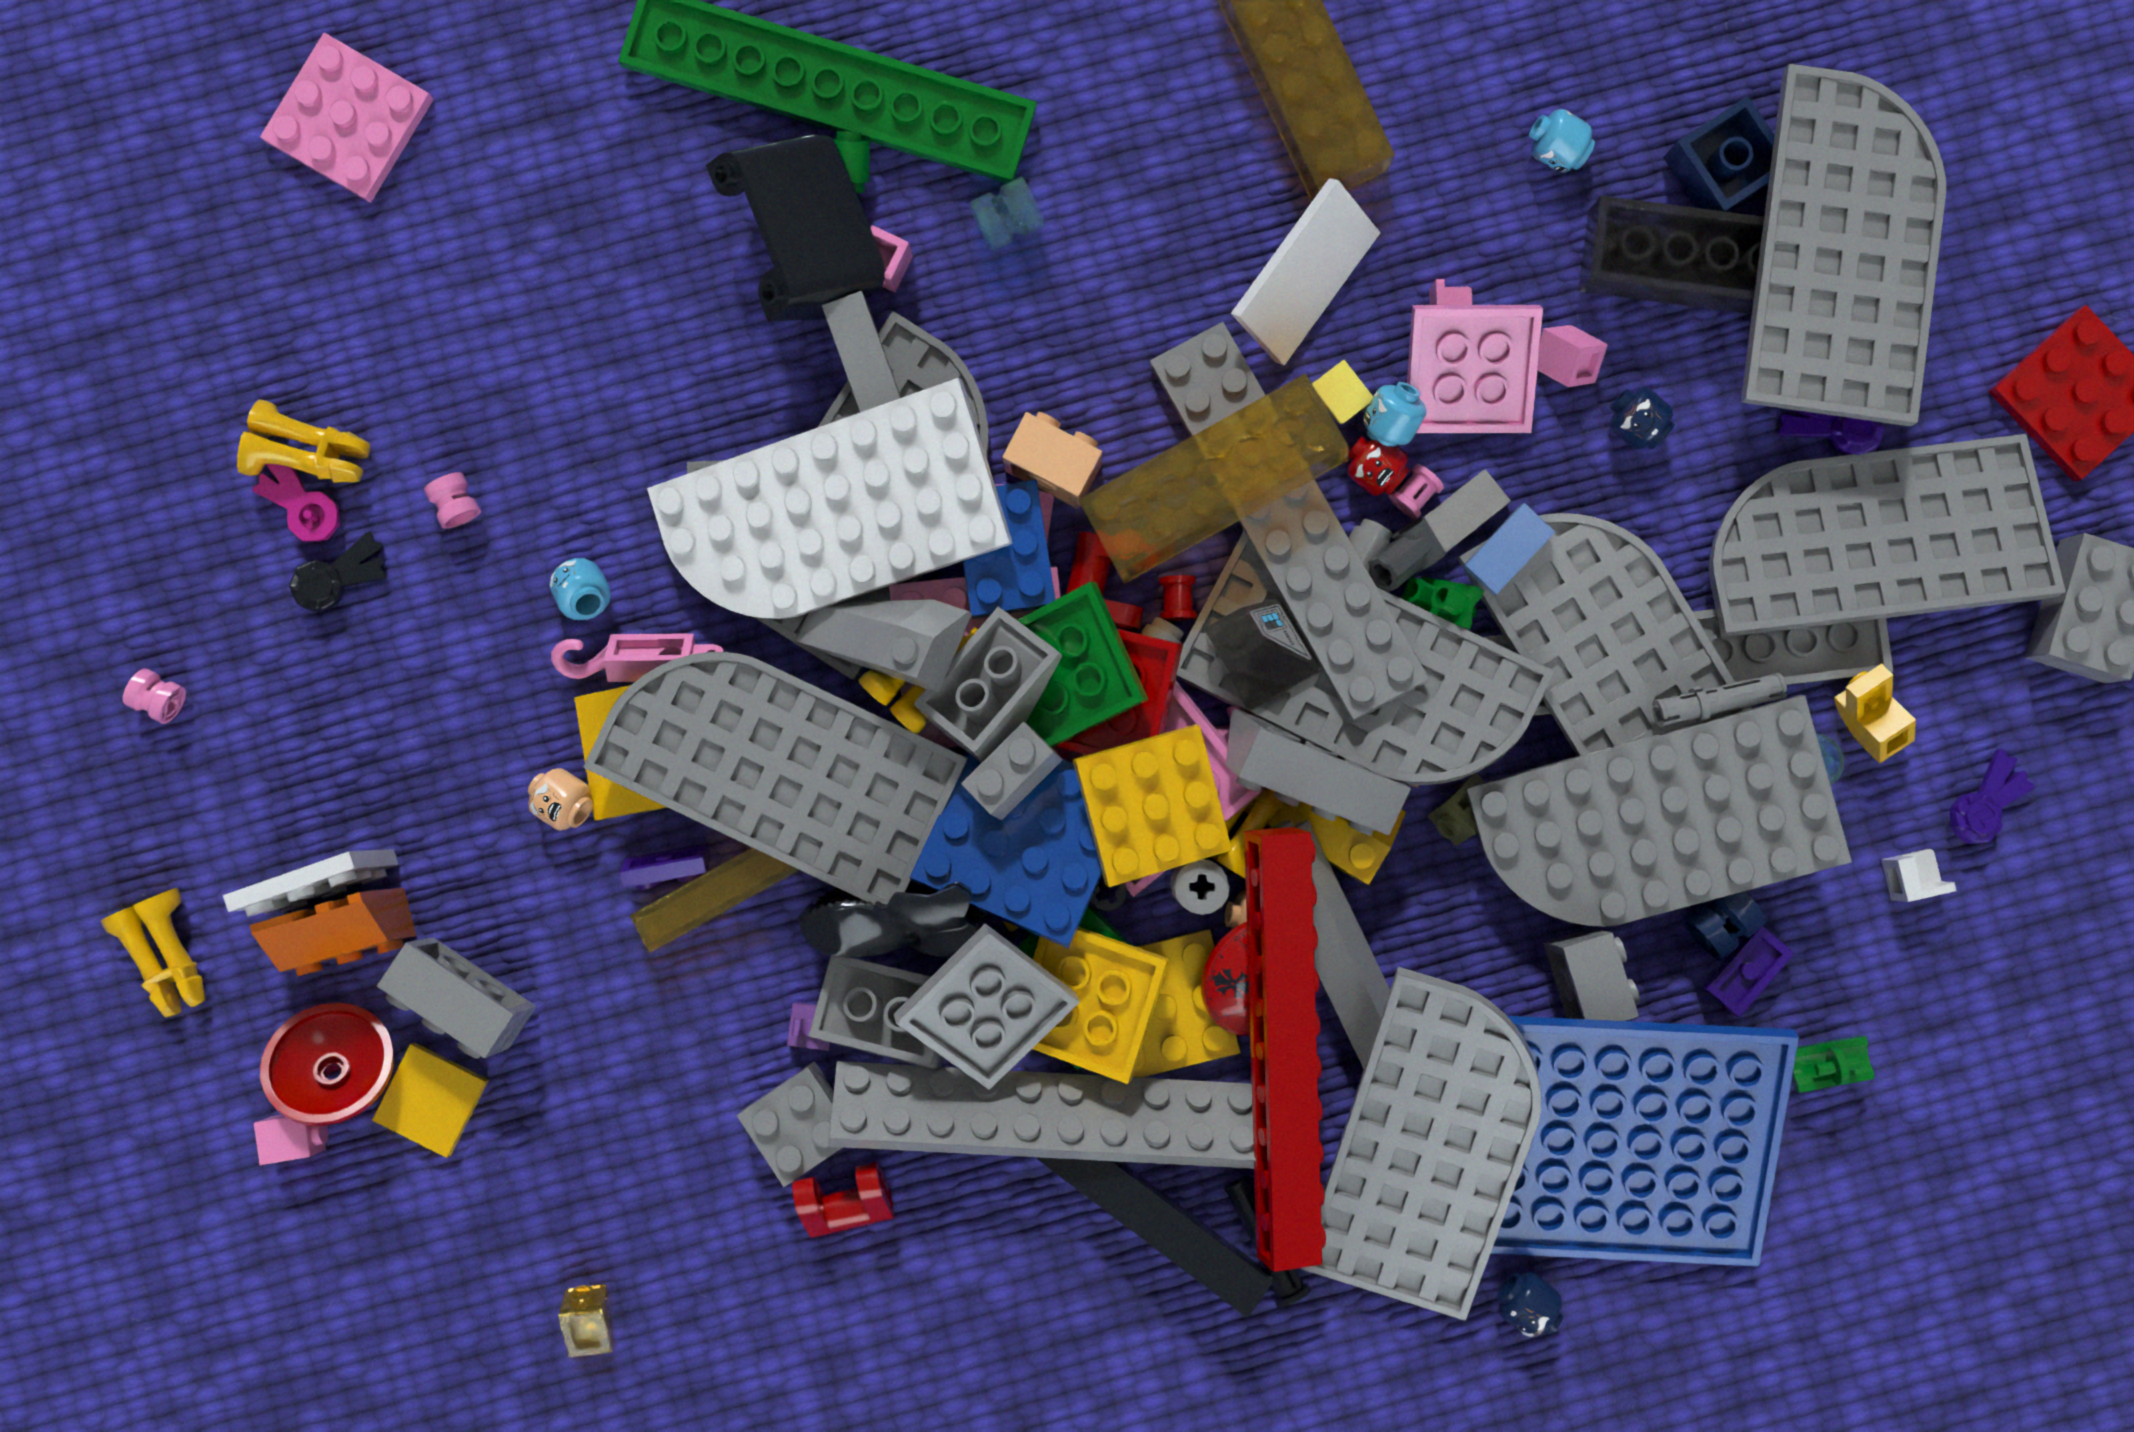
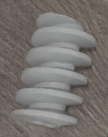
(1210, 897)

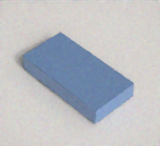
(1509, 549)

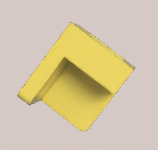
(1342, 392)

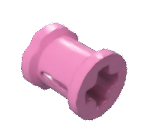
(1416, 491)

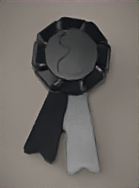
(321, 585)

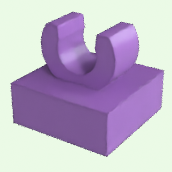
(800, 1026)

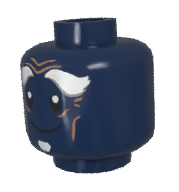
(1641, 418)
(1530, 1304)

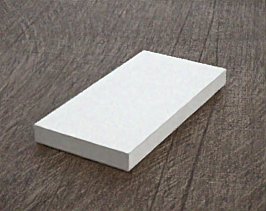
(1306, 272)

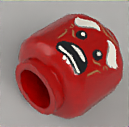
(1377, 466)

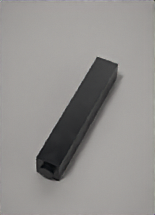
(1168, 1229)

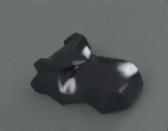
(919, 917)

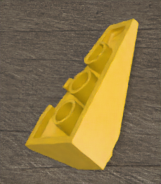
(1343, 846)

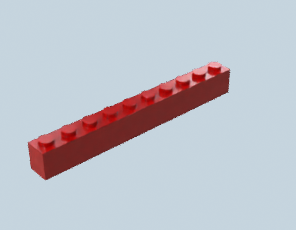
(1284, 1047)

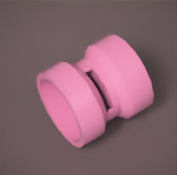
(452, 500)
(158, 698)

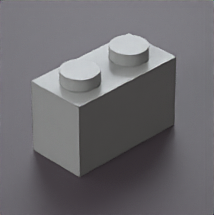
(1011, 771)

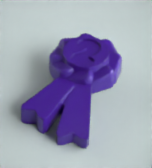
(1846, 434)
(1978, 815)

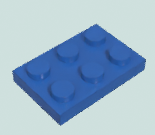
(1019, 574)

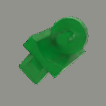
(1445, 599)
(1832, 1064)

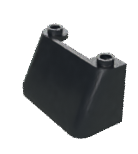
(807, 223)

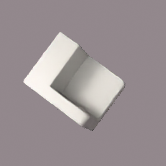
(1914, 876)

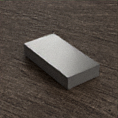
(1466, 510)

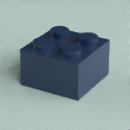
(1725, 158)

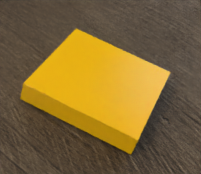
(430, 1100)

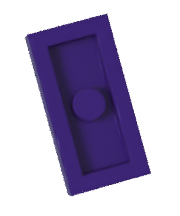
(650, 869)
(1748, 971)

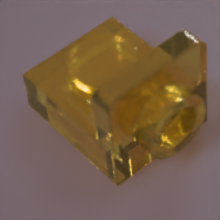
(585, 1321)

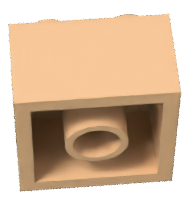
(1054, 458)

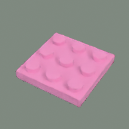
(347, 117)
(1475, 366)

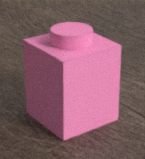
(285, 1140)

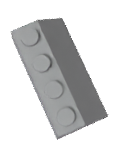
(1308, 773)

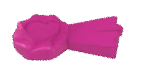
(309, 514)

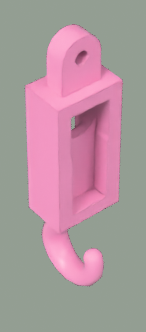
(629, 655)

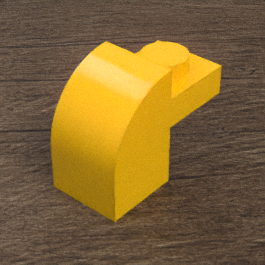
(1875, 715)

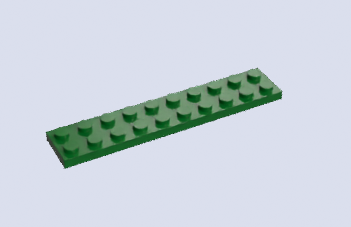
(830, 85)

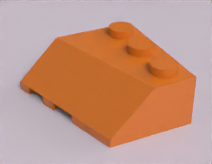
(336, 930)

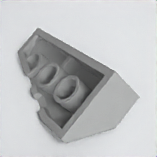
(892, 637)

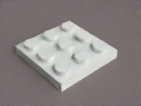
(312, 881)

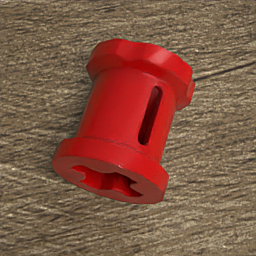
(1177, 597)

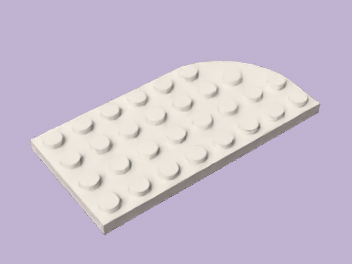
(836, 508)

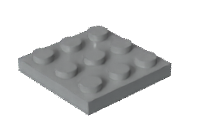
(986, 1007)

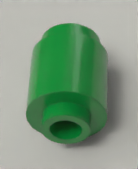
(855, 156)

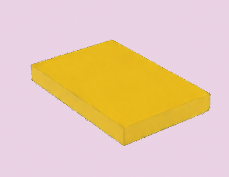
(608, 797)

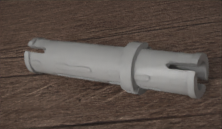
(1701, 703)

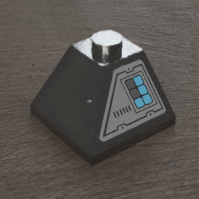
(1261, 651)

